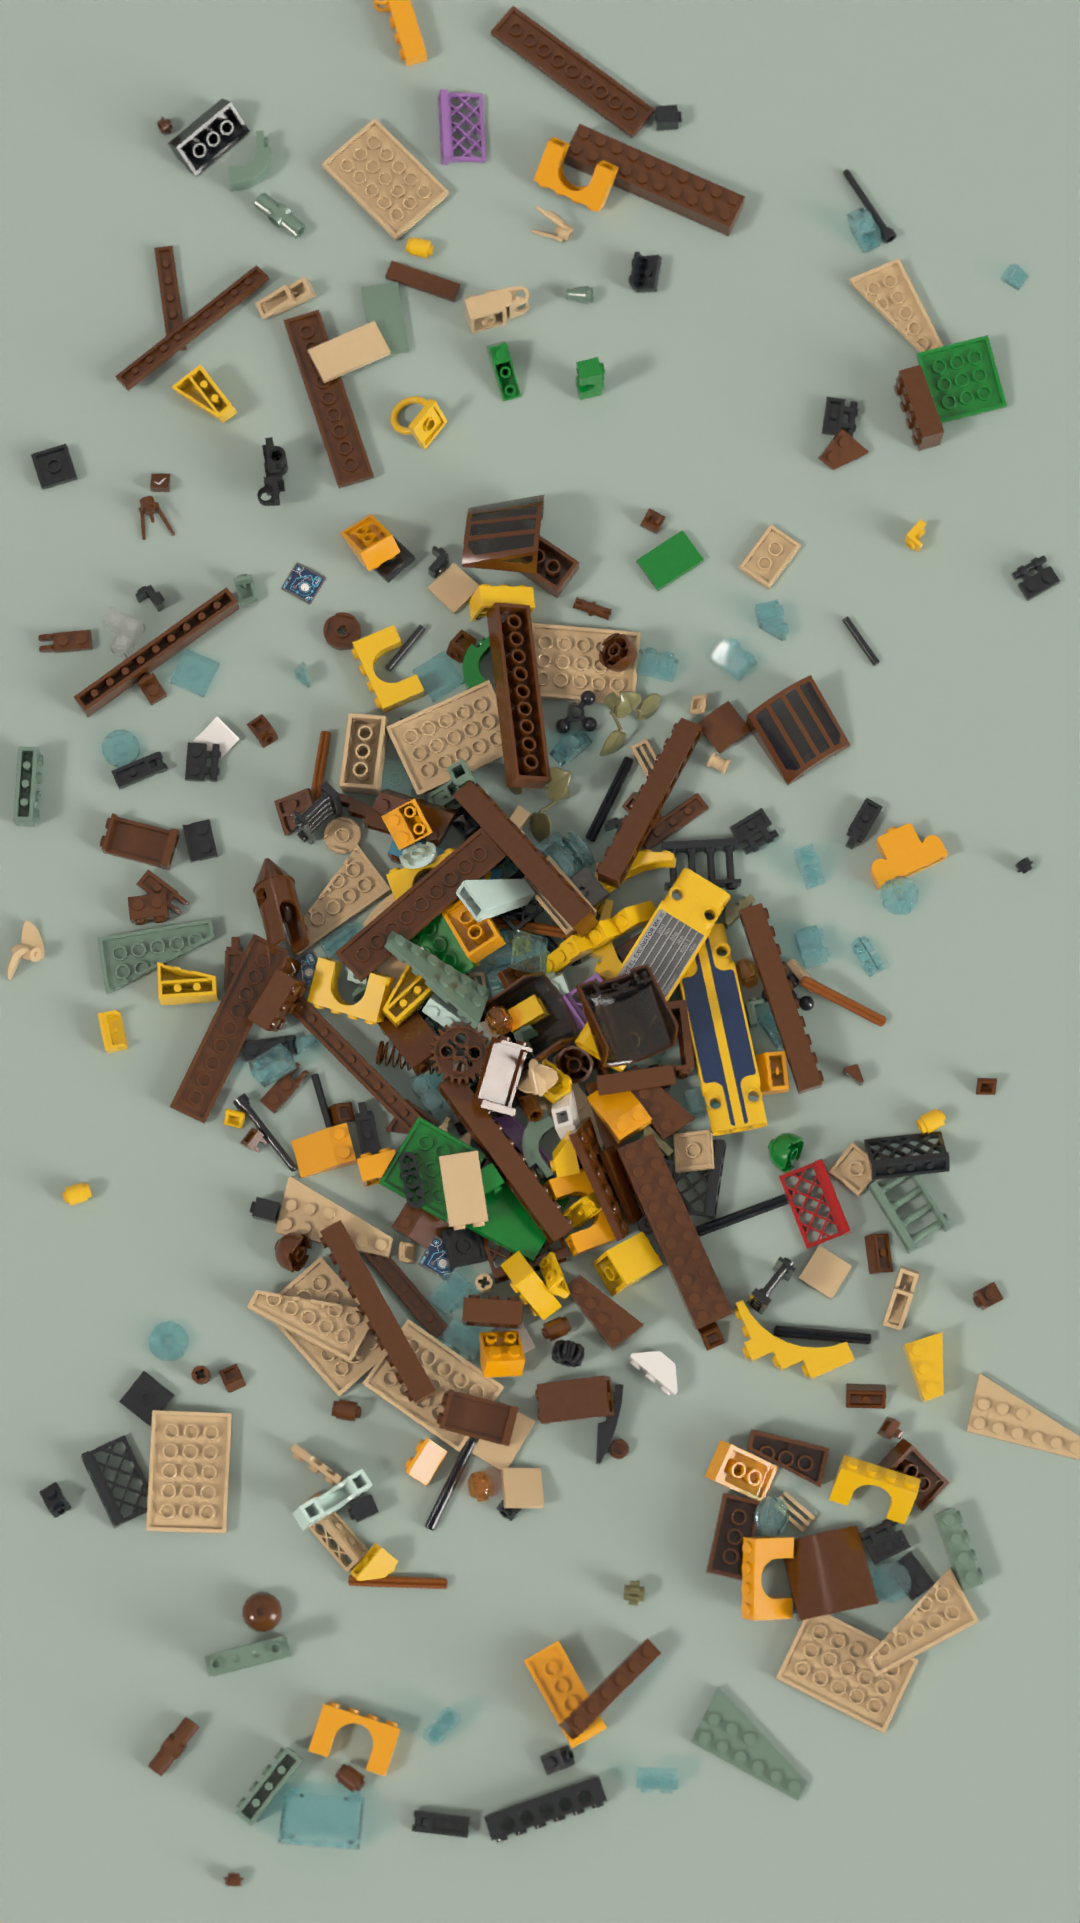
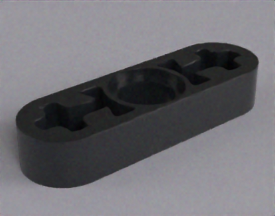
(403, 1167)

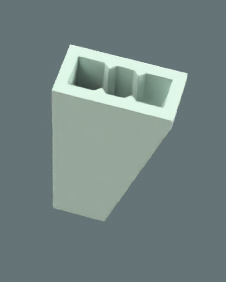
(494, 897)

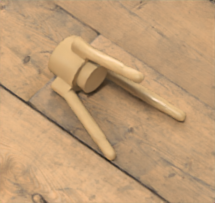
(563, 230)

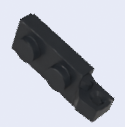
(863, 822)
(367, 1130)

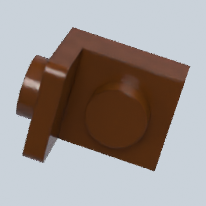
(459, 646)
(151, 688)
(262, 730)
(987, 1296)

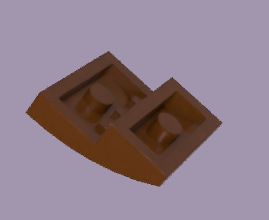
(724, 727)

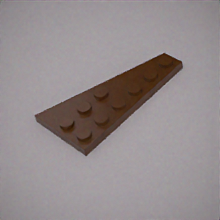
(588, 1150)

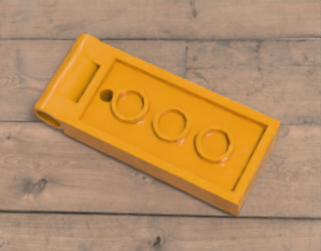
(561, 1688)

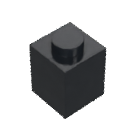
(667, 117)
(265, 1210)
(363, 1508)

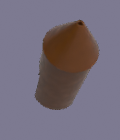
(280, 906)

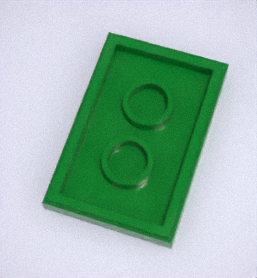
(670, 560)

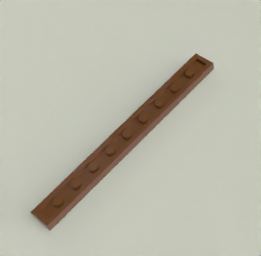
(192, 328)
(355, 1063)

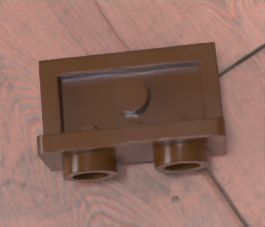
(148, 908)

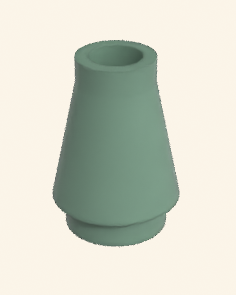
(580, 294)

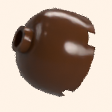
(618, 652)
(575, 1063)
(292, 1251)
(262, 1611)

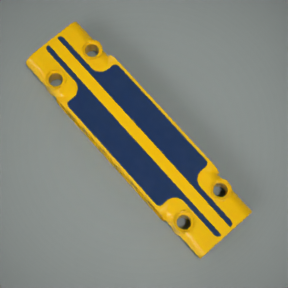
(722, 1038)

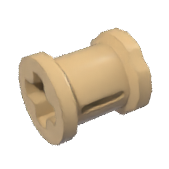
(718, 763)
(488, 1287)

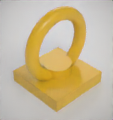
(425, 424)

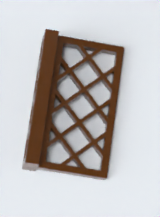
(500, 1275)

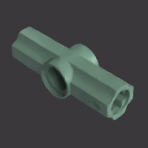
(280, 215)

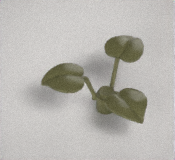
(620, 708)
(556, 790)

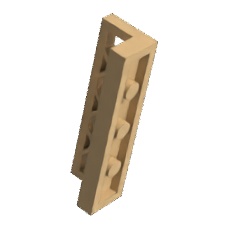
(346, 1539)

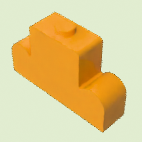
(904, 854)

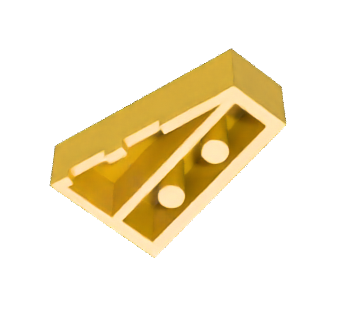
(184, 986)
(531, 1286)

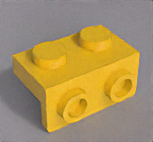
(562, 1086)
(553, 1276)

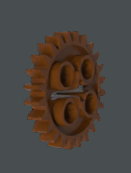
(446, 1064)

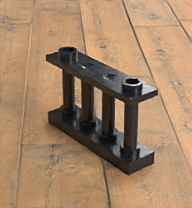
(326, 806)
(709, 847)
(760, 1298)

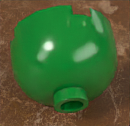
(784, 1150)

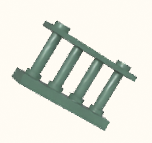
(900, 1224)
(247, 1656)

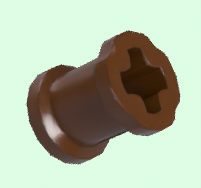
(201, 1381)

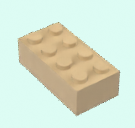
(364, 754)

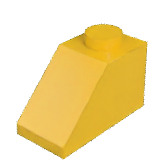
(564, 1158)
(374, 1565)

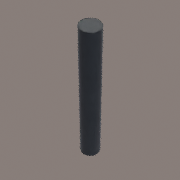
(860, 640)
(406, 646)
(322, 1100)

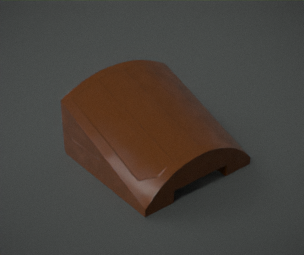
(829, 1574)

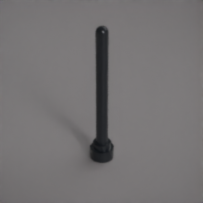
(887, 234)
(243, 1103)

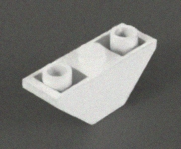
(565, 1114)
(658, 1369)

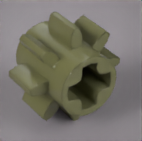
(634, 1593)

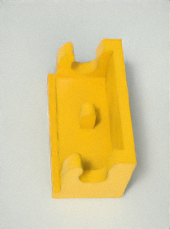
(527, 1012)
(112, 1031)
(583, 1210)

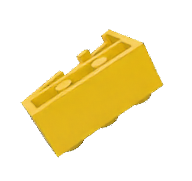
(205, 394)
(487, 595)
(406, 997)
(926, 1365)

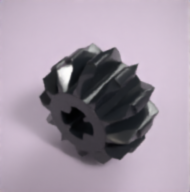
(568, 1353)

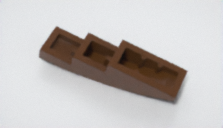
(362, 811)

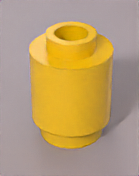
(419, 247)
(931, 1121)
(77, 1193)

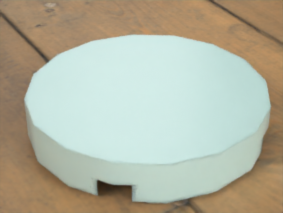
(418, 855)

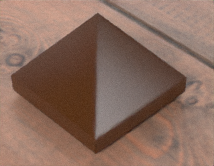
(986, 1086)

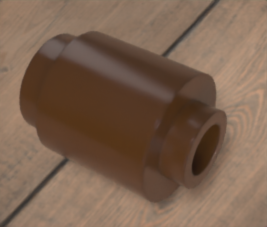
(555, 1328)
(346, 1410)
(350, 1778)

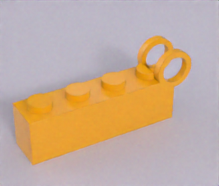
(406, 30)

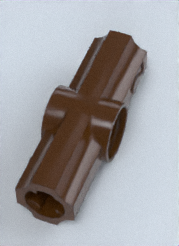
(529, 1105)
(173, 1746)

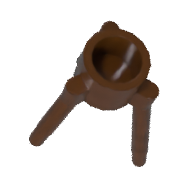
(149, 507)

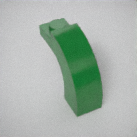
(471, 663)

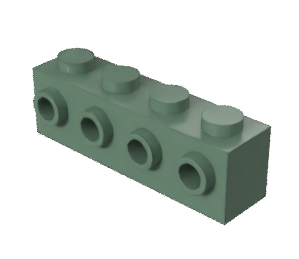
(27, 786)
(958, 1550)
(264, 1791)

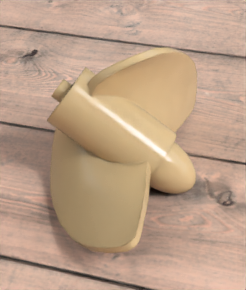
(30, 948)
(537, 1078)

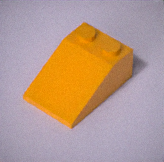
(370, 542)
(474, 937)
(620, 1114)
(324, 1151)
(741, 1471)

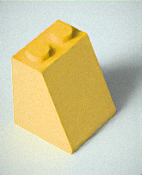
(627, 1263)

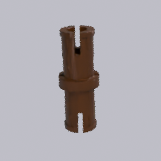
(592, 608)

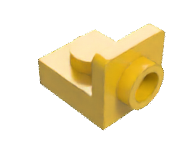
(916, 532)

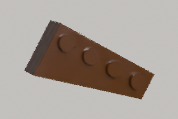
(437, 816)
(665, 1112)
(604, 1314)
(796, 1456)

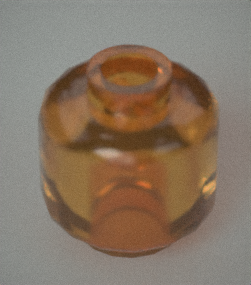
(747, 973)
(499, 1020)
(480, 1486)

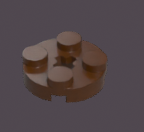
(335, 623)

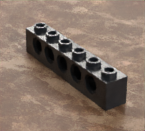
(494, 1820)

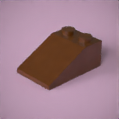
(419, 1226)
(909, 1461)

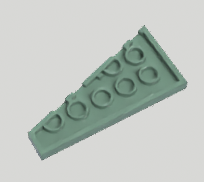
(137, 952)
(442, 978)
(737, 1740)

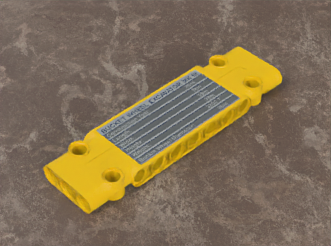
(671, 938)

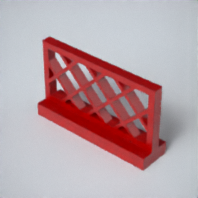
(830, 1197)

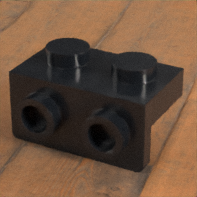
(645, 273)

